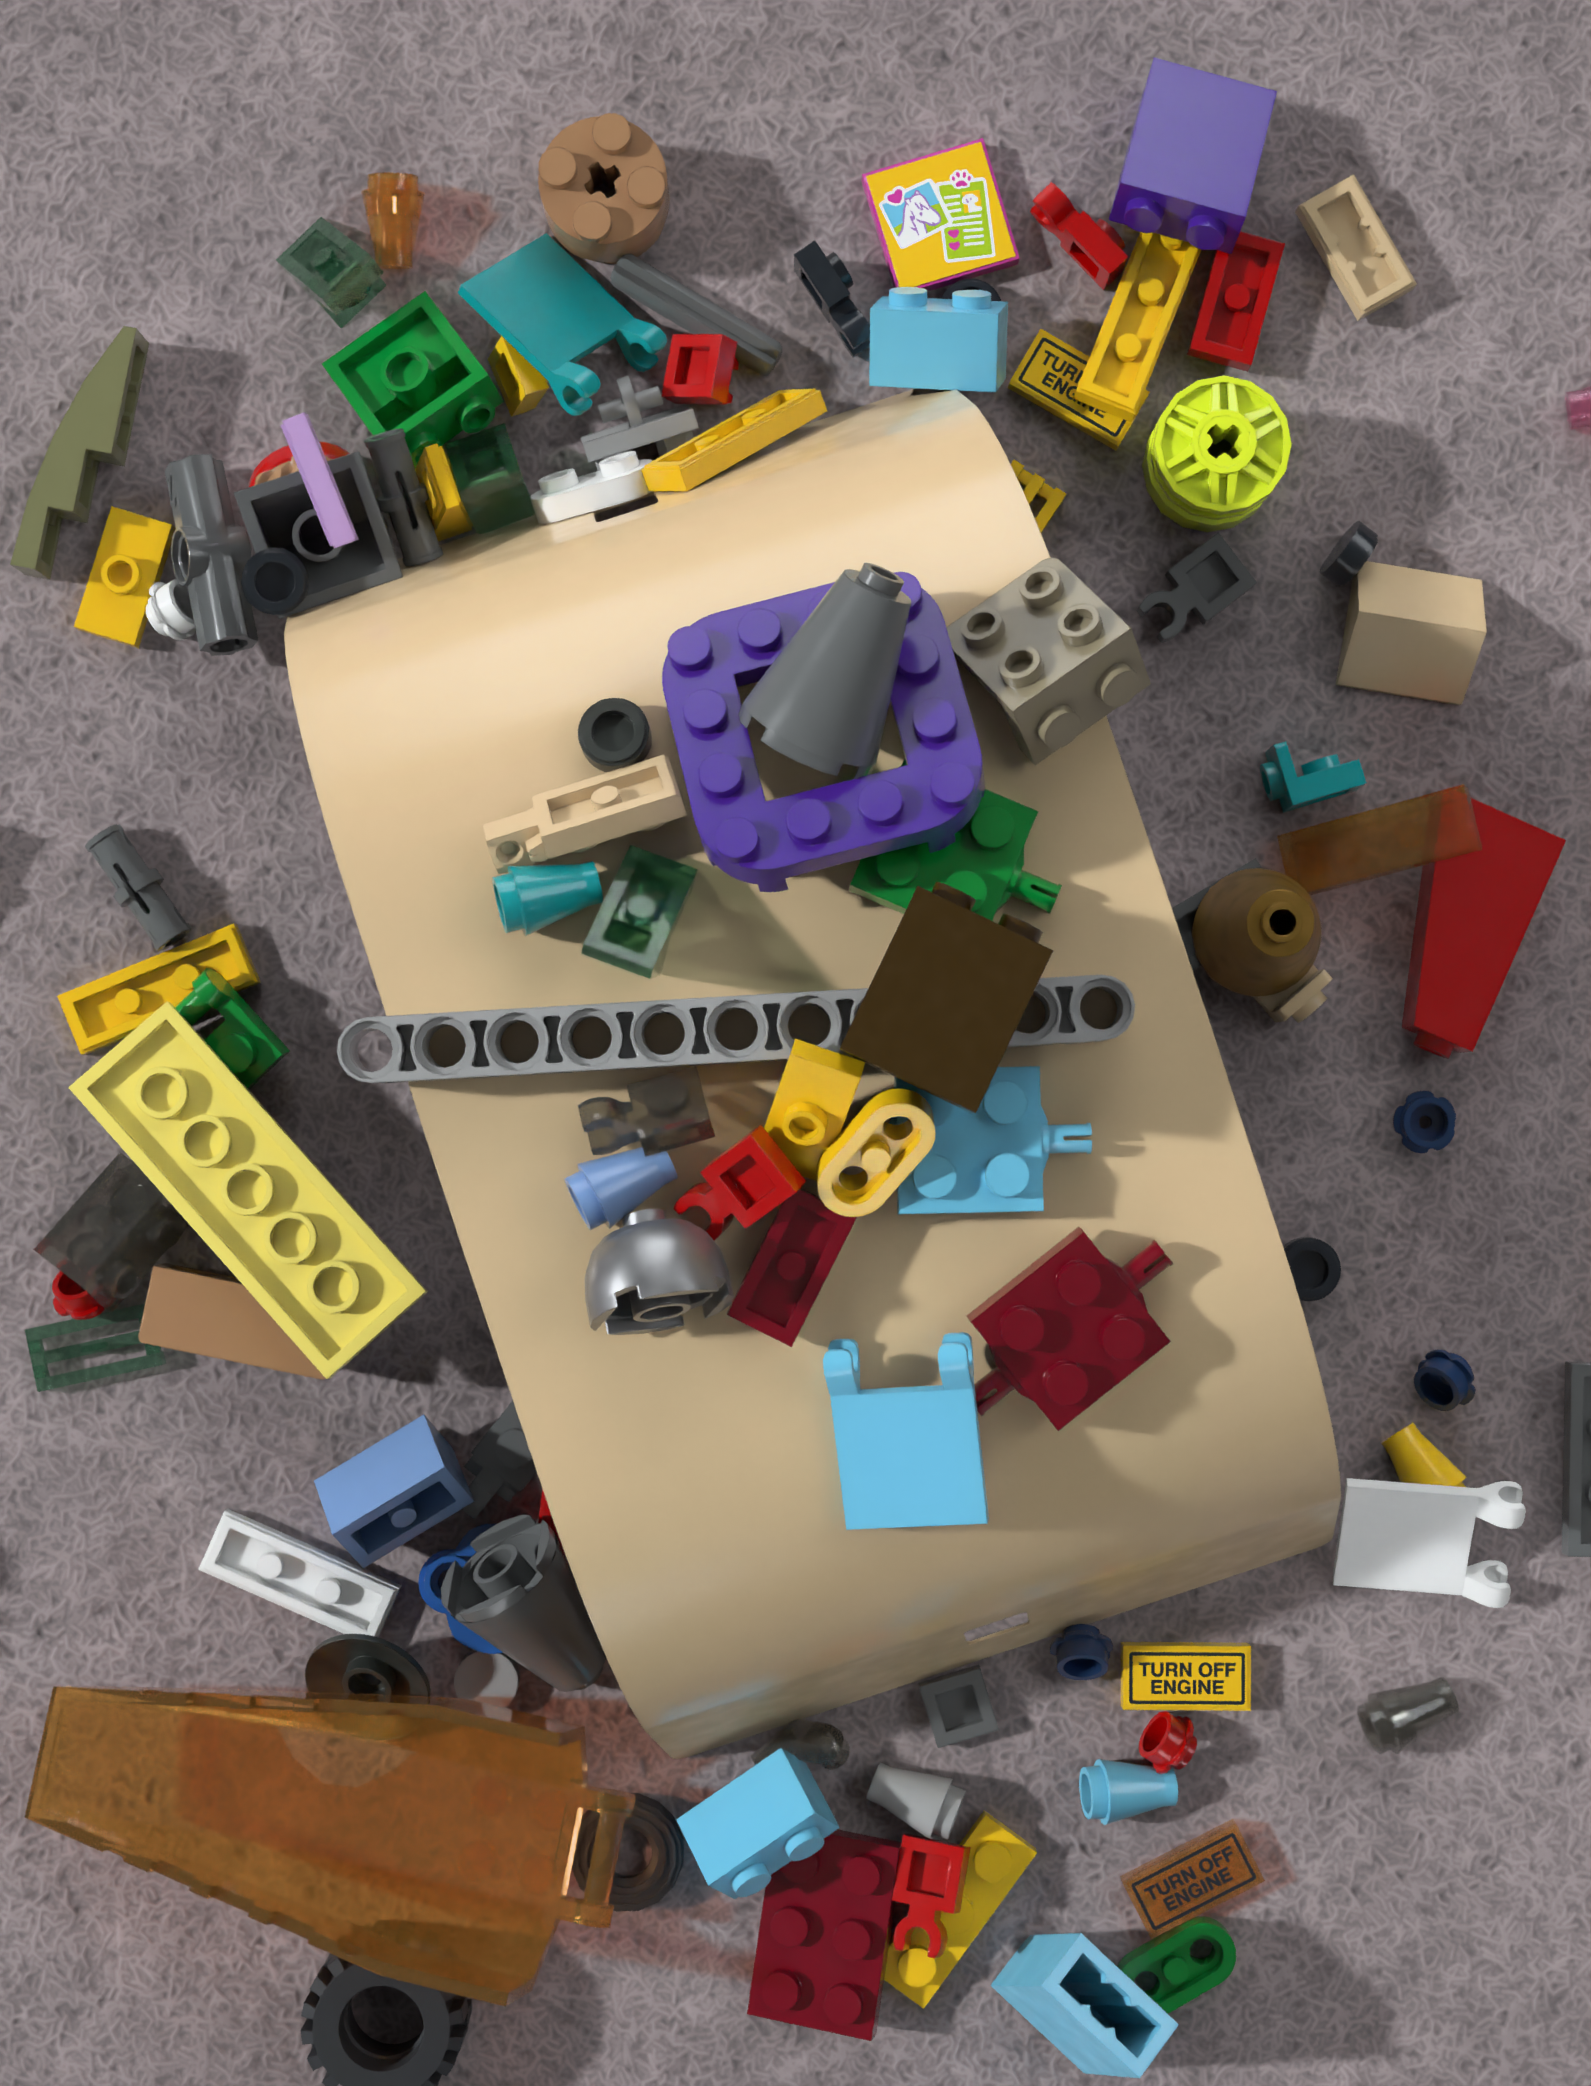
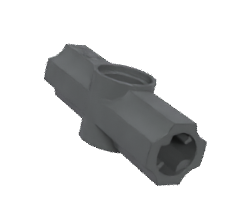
(210, 554)

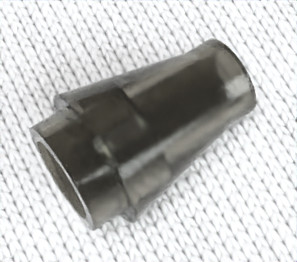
(1404, 1714)

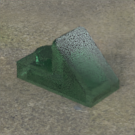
(333, 271)
(490, 479)
(640, 913)

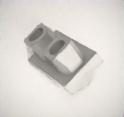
(665, 428)

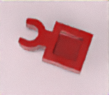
(1091, 244)
(743, 1183)
(932, 1882)

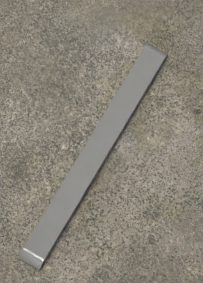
(627, 1022)

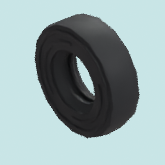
(667, 1858)

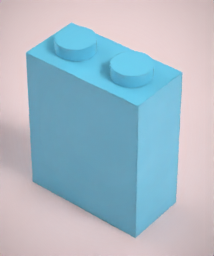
(1084, 2005)

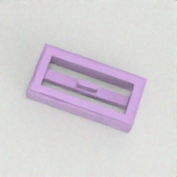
(319, 480)

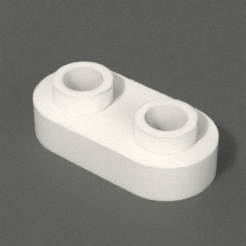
(568, 496)

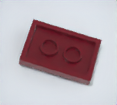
(827, 1937)

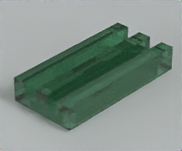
(40, 1358)

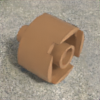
(612, 154)

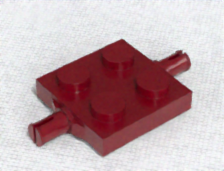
(1069, 1328)

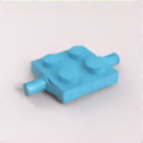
(990, 1156)

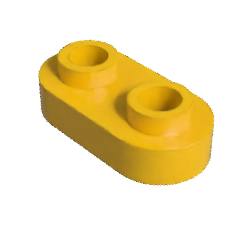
(881, 1149)

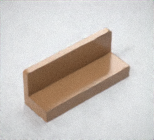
(216, 1319)

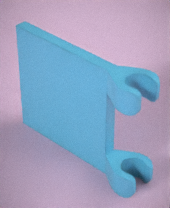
(908, 1449)

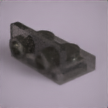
(113, 1233)

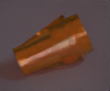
(393, 217)

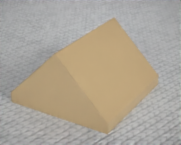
(1412, 633)

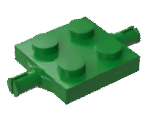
(981, 863)

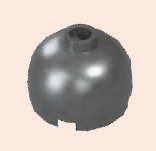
(653, 1274)

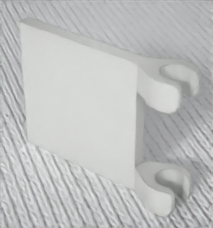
(1422, 1538)

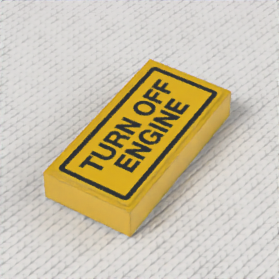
(1050, 379)
(1186, 1676)

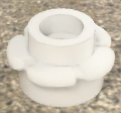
(170, 610)

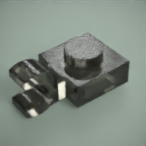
(660, 1114)

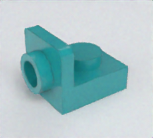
(1320, 779)

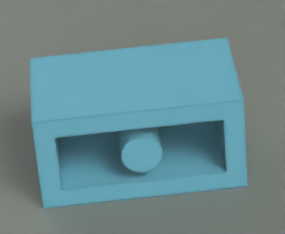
(938, 341)
(758, 1825)

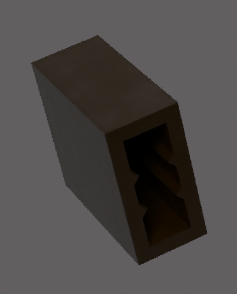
(947, 996)

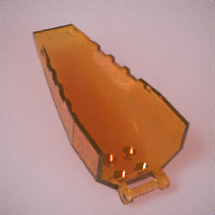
(366, 1822)

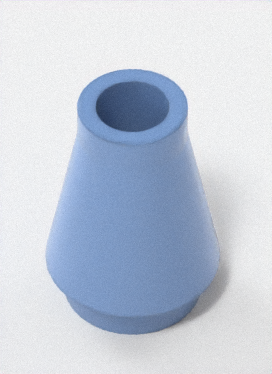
(617, 1184)

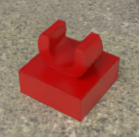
(700, 369)

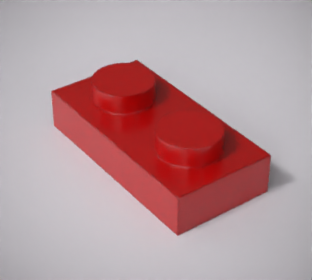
(1236, 302)

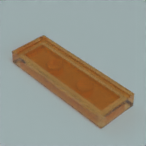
(1381, 841)

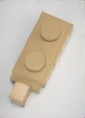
(587, 814)

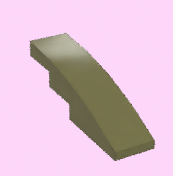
(91, 432)

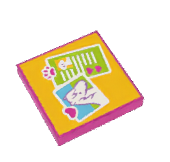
(940, 217)

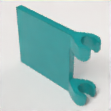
(557, 317)

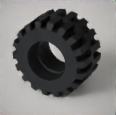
(361, 2061)

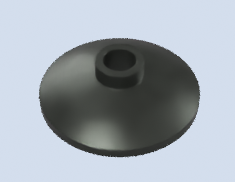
(364, 1667)

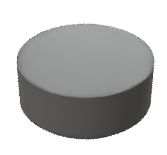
(487, 1678)

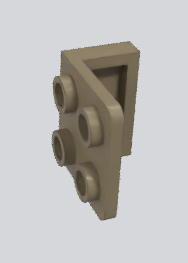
(1049, 656)

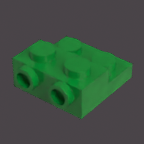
(415, 378)

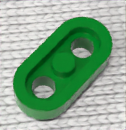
(1178, 1973)

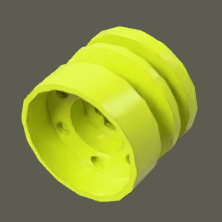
(1222, 490)

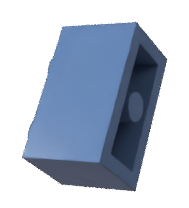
(393, 1491)

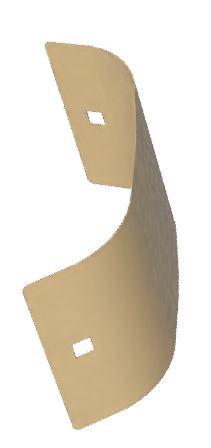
(705, 1454)

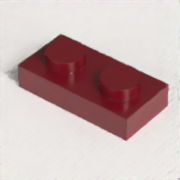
(790, 1267)

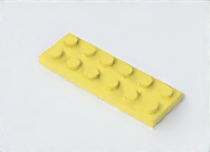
(248, 1190)

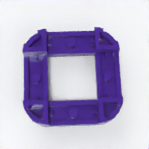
(837, 822)

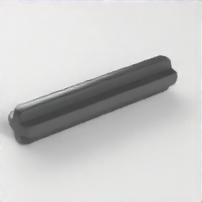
(694, 312)

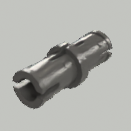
(391, 454)
(138, 887)

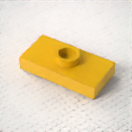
(123, 571)
(812, 1103)

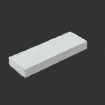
(298, 1576)

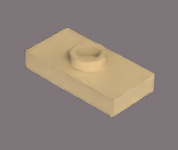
(1355, 247)

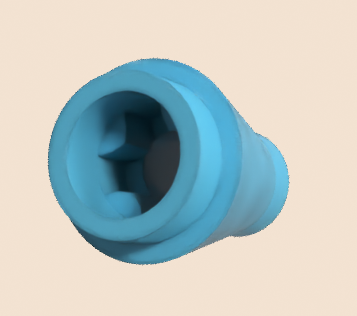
(1124, 1790)

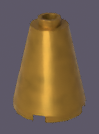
(1235, 934)

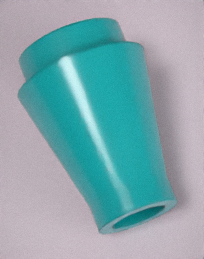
(544, 894)

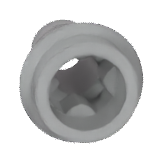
(917, 1798)

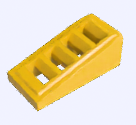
(444, 501)

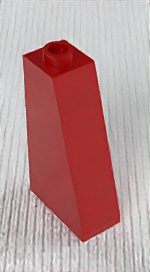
(1471, 928)

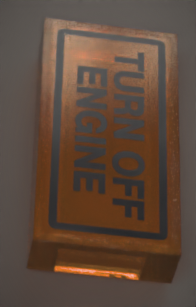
(1192, 1878)

